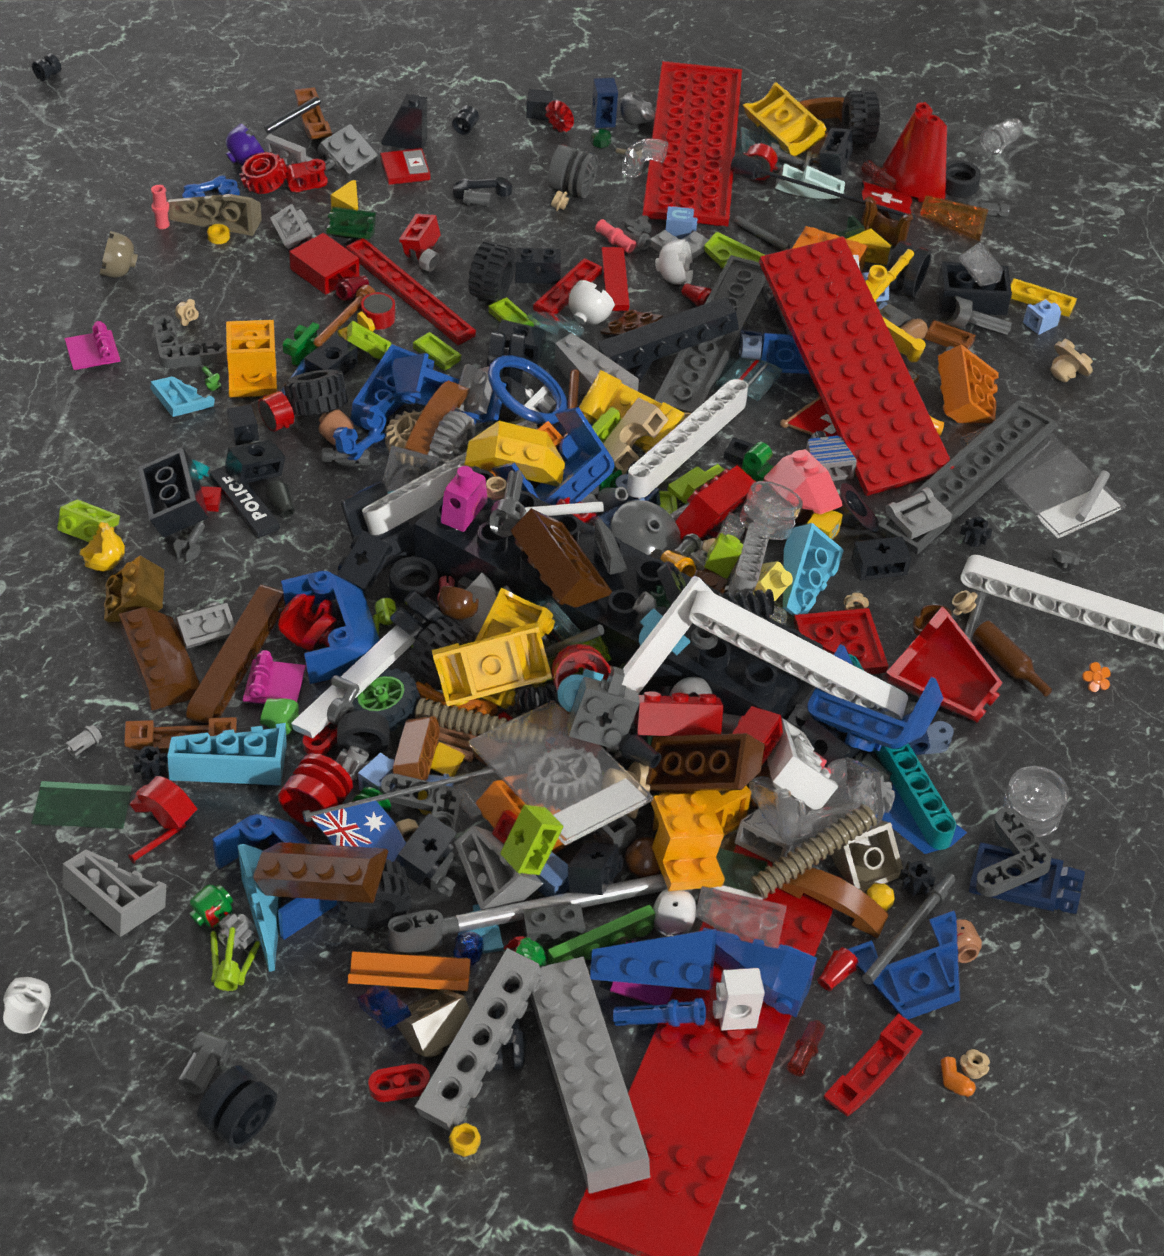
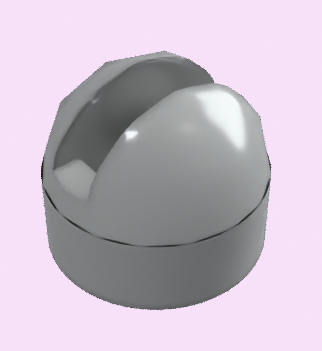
(645, 603)

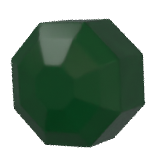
(601, 138)

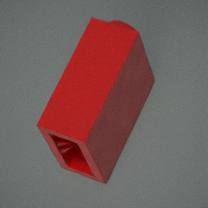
(323, 263)

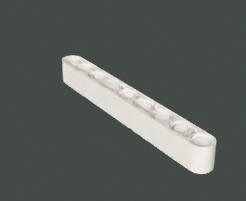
(686, 438)
(415, 496)
(1064, 600)
(795, 655)

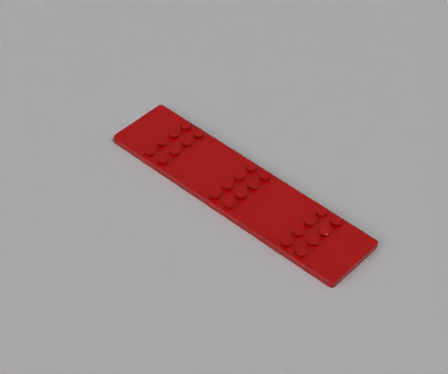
(695, 1109)

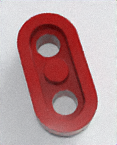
(325, 739)
(398, 1082)

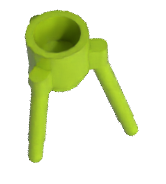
(384, 609)
(227, 974)

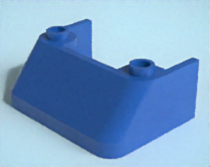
(418, 384)
(585, 465)
(345, 643)
(872, 724)
(254, 831)

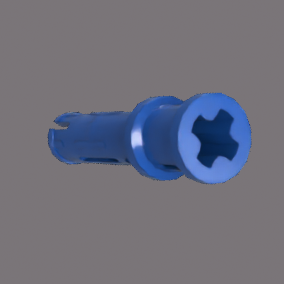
(672, 1013)

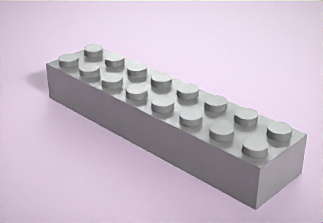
(589, 1078)

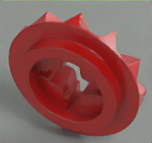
(563, 112)

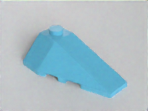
(811, 561)
(263, 908)

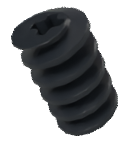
(758, 604)

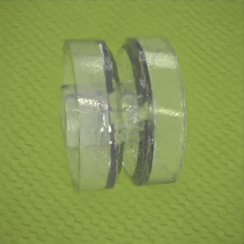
(771, 510)
(1038, 798)

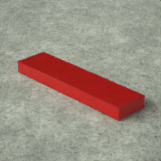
(615, 276)
(558, 296)

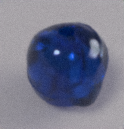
(469, 946)

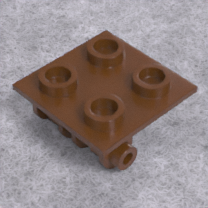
(630, 321)

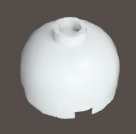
(675, 262)
(589, 304)

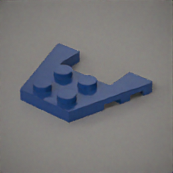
(922, 980)

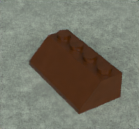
(559, 560)
(159, 657)
(705, 762)
(321, 871)

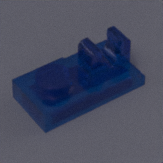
(383, 1006)

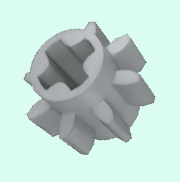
(353, 760)
(243, 930)

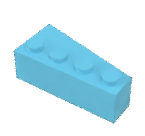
(230, 756)

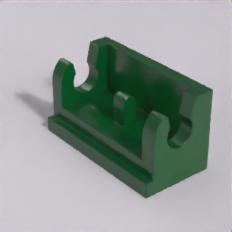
(351, 222)

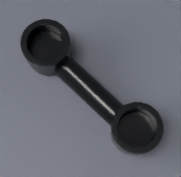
(502, 186)

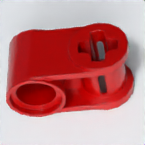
(305, 177)

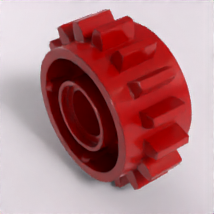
(263, 173)

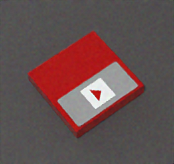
(405, 166)

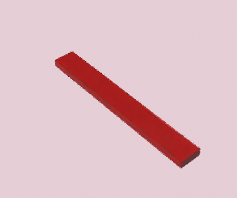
(412, 292)

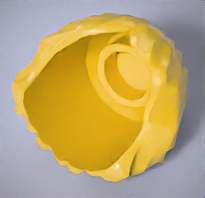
(104, 550)

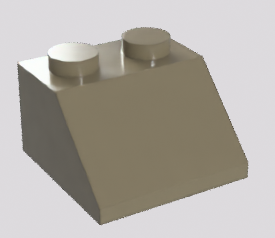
(870, 858)
(434, 1022)

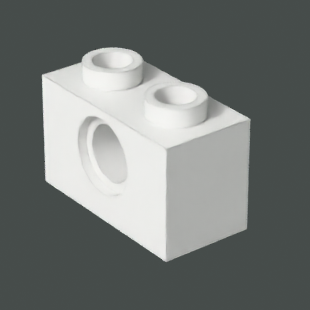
(739, 999)

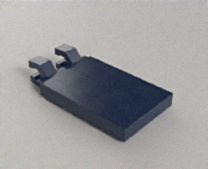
(1041, 892)

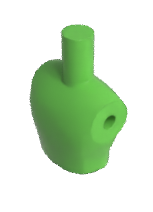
(279, 711)

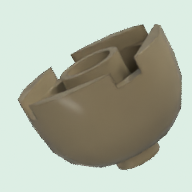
(118, 256)

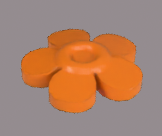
(1097, 677)

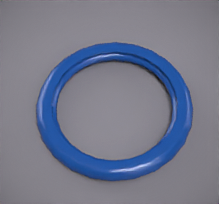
(511, 403)

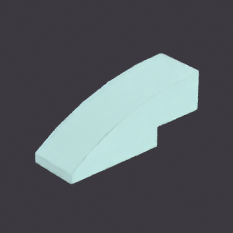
(810, 176)

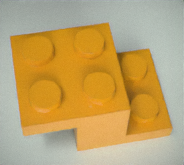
(251, 358)
(729, 807)
(687, 841)

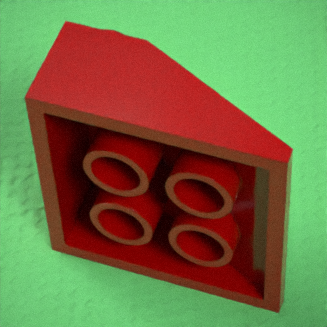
(678, 715)

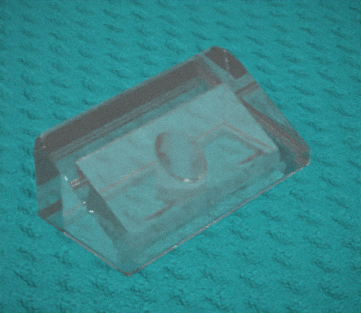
(981, 265)

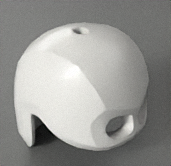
(671, 919)
(26, 1004)

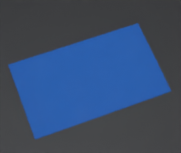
(905, 825)

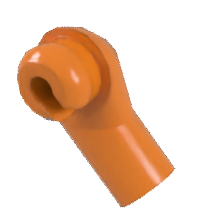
(954, 1080)

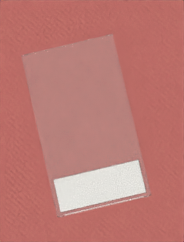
(1055, 486)
(560, 772)

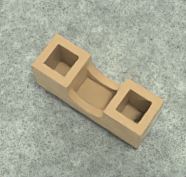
(639, 421)

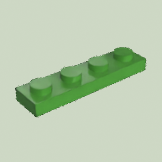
(613, 933)

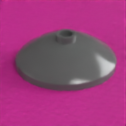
(633, 526)

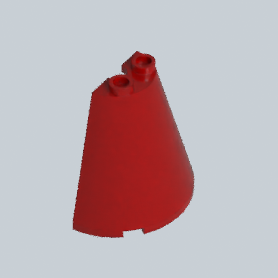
(920, 156)
(953, 660)

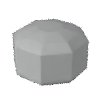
(429, 260)

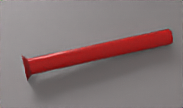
(155, 843)

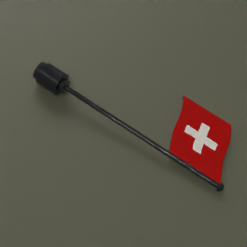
(885, 199)

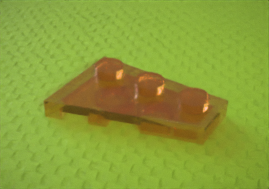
(957, 216)

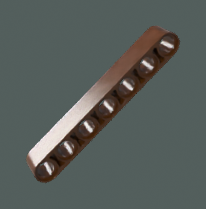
(236, 655)

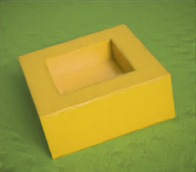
(446, 760)

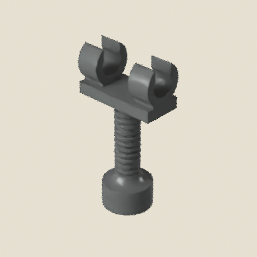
(807, 161)
(443, 884)

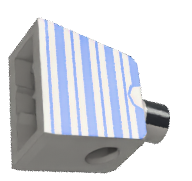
(833, 455)

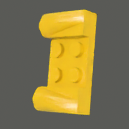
(786, 120)
(610, 392)
(508, 613)
(492, 665)

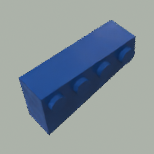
(380, 387)
(664, 961)

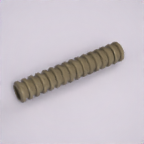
(458, 718)
(812, 852)

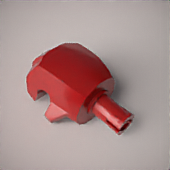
(304, 626)

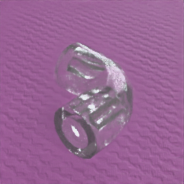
(641, 151)

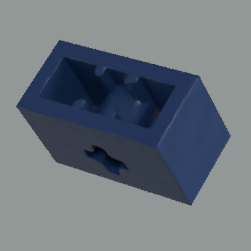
(604, 102)

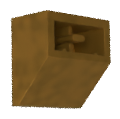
(134, 587)

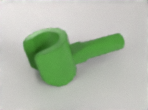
(212, 381)

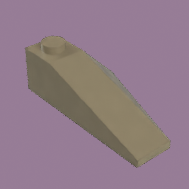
(234, 211)

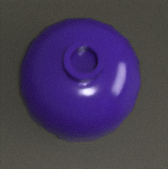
(241, 145)

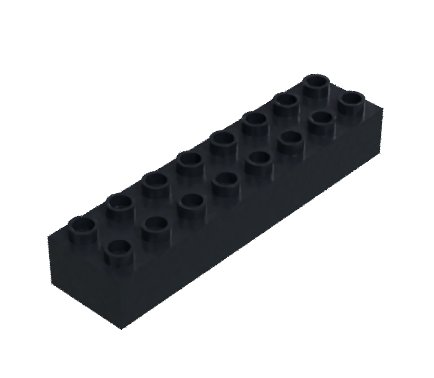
(731, 672)

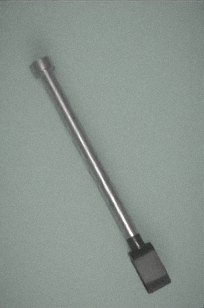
(427, 928)

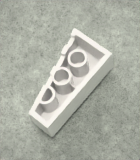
(799, 769)

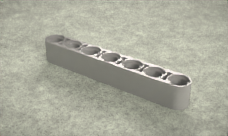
(749, 563)

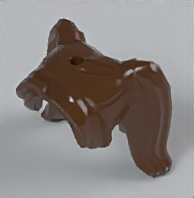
(883, 224)

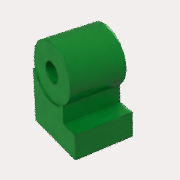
(757, 460)

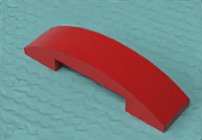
(874, 1067)

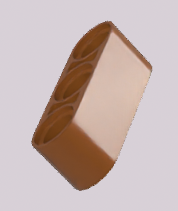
(417, 747)

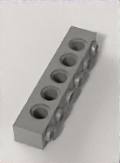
(510, 970)

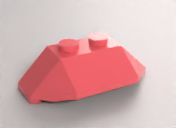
(807, 479)

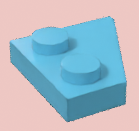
(179, 397)

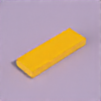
(1034, 294)

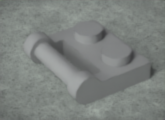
(922, 519)

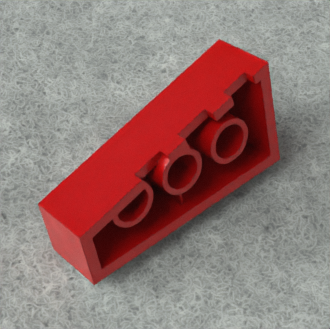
(714, 502)

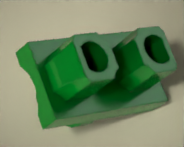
(303, 345)

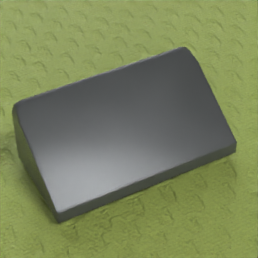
(608, 548)

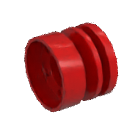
(578, 656)
(314, 786)

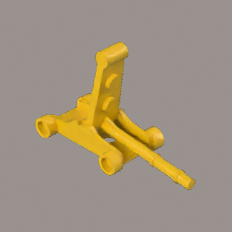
(877, 282)

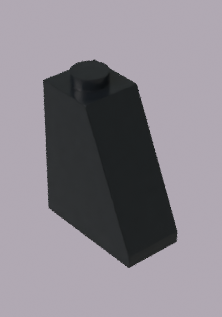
(408, 125)

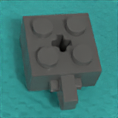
(603, 710)

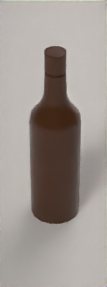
(1008, 655)

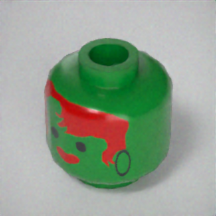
(210, 905)

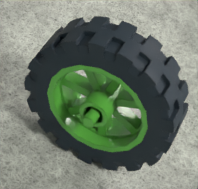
(385, 703)

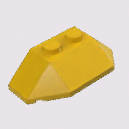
(524, 446)

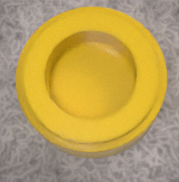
(218, 234)

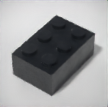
(987, 299)
(172, 492)

